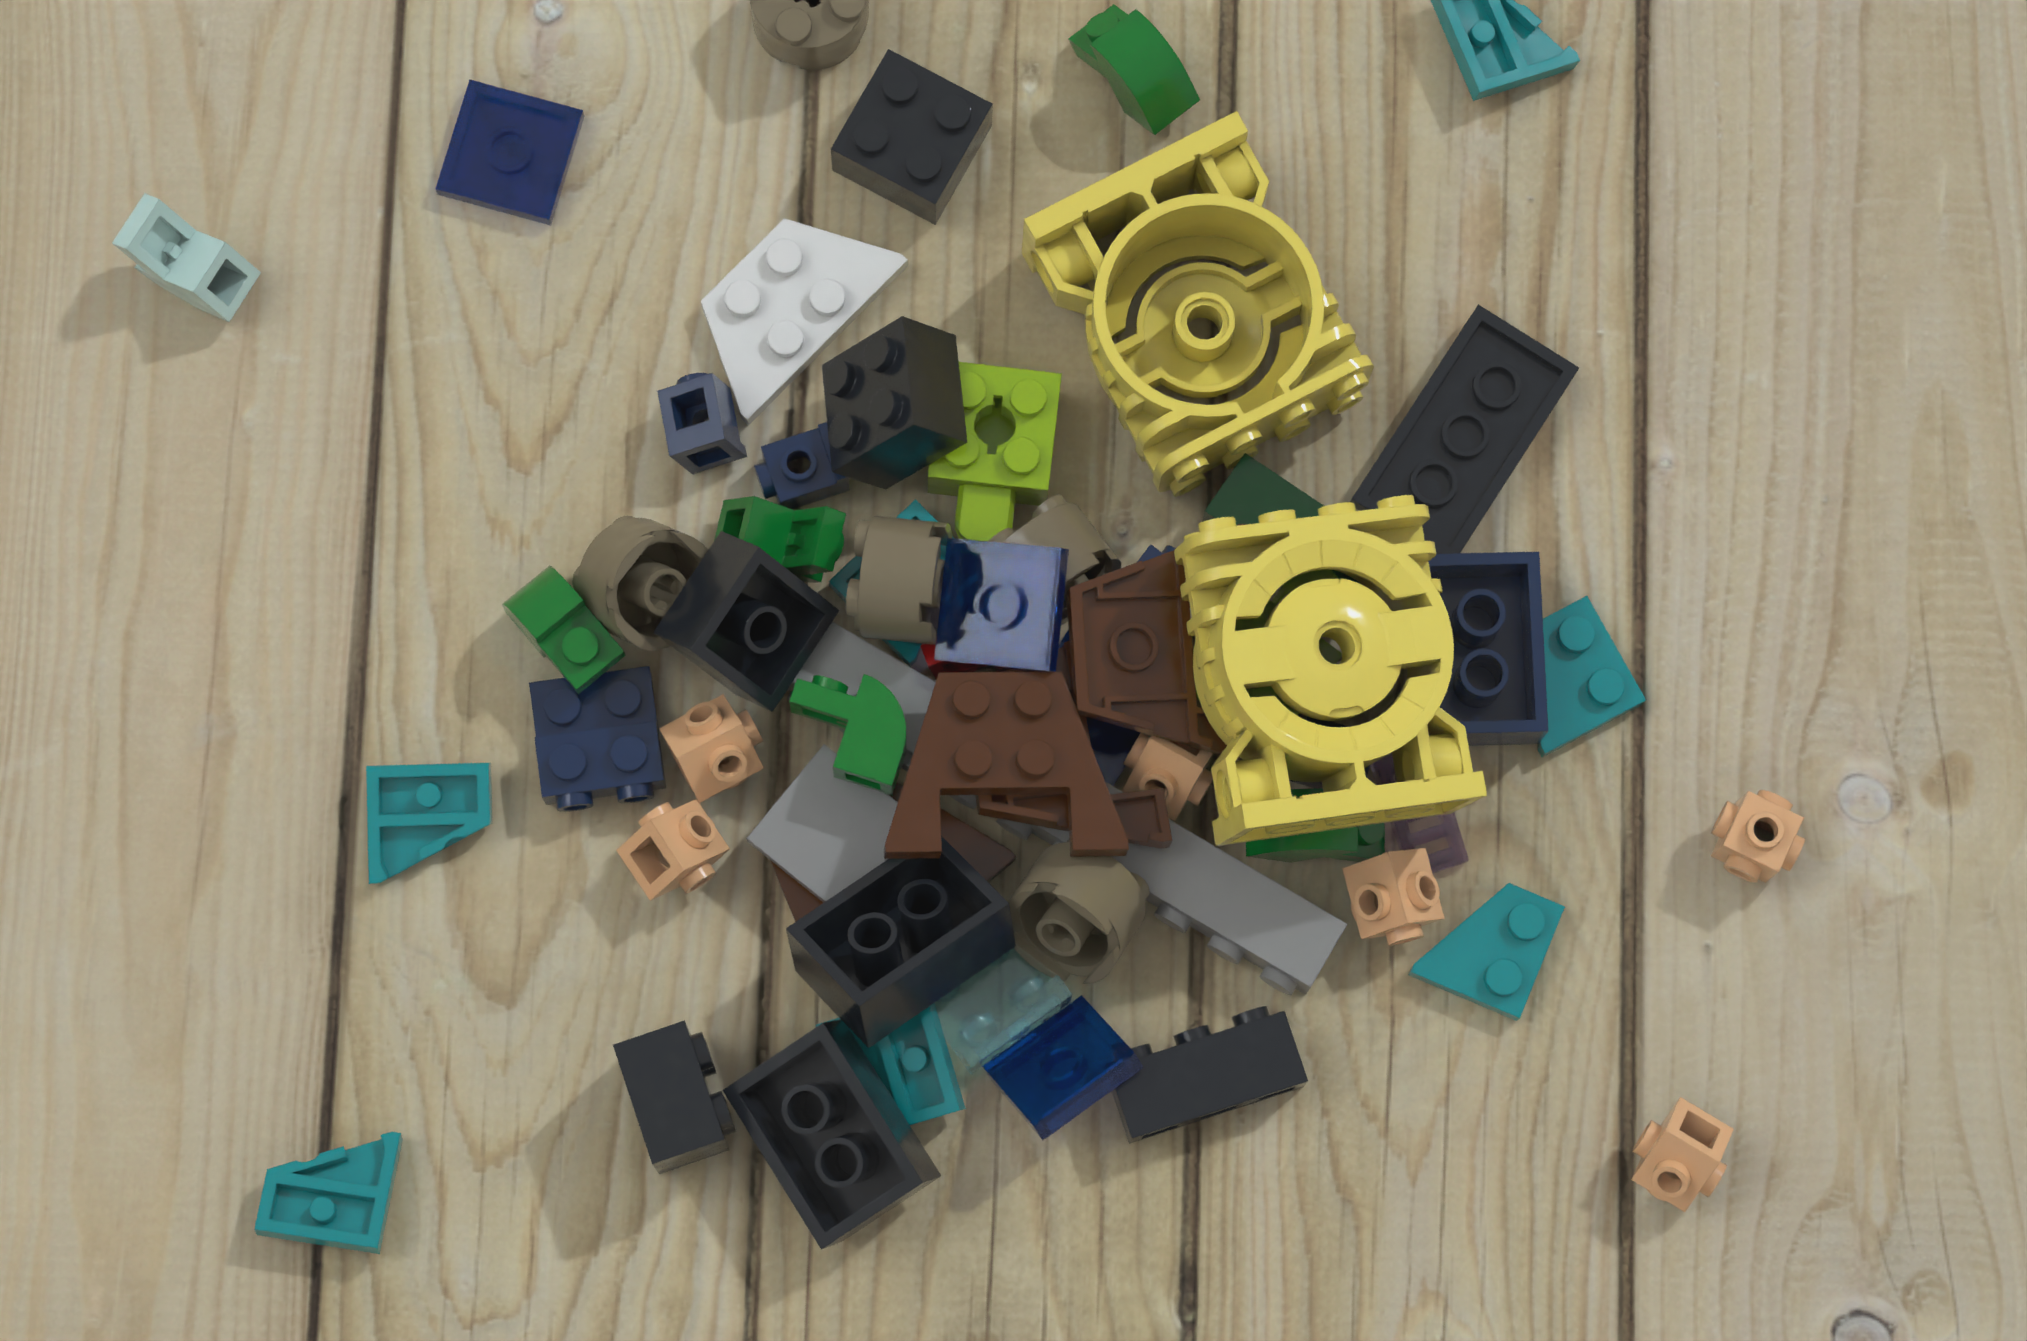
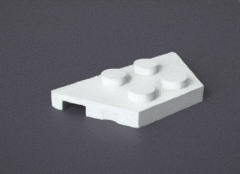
(790, 305)

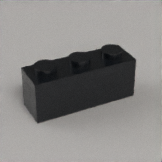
(1210, 1074)

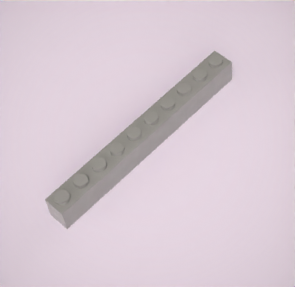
(1187, 882)

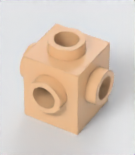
(713, 747)
(1169, 766)
(673, 849)
(1743, 851)
(1394, 895)
(1682, 1155)

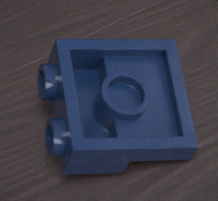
(597, 739)

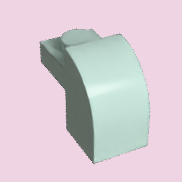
(185, 260)

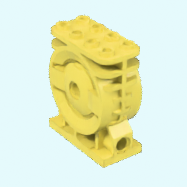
(1314, 362)
(1380, 630)

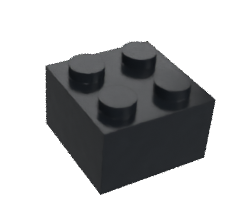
(911, 136)
(894, 403)
(746, 621)
(672, 1097)

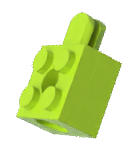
(1007, 451)

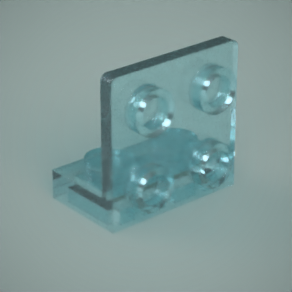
(998, 1008)

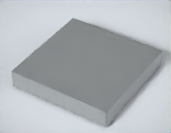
(825, 829)

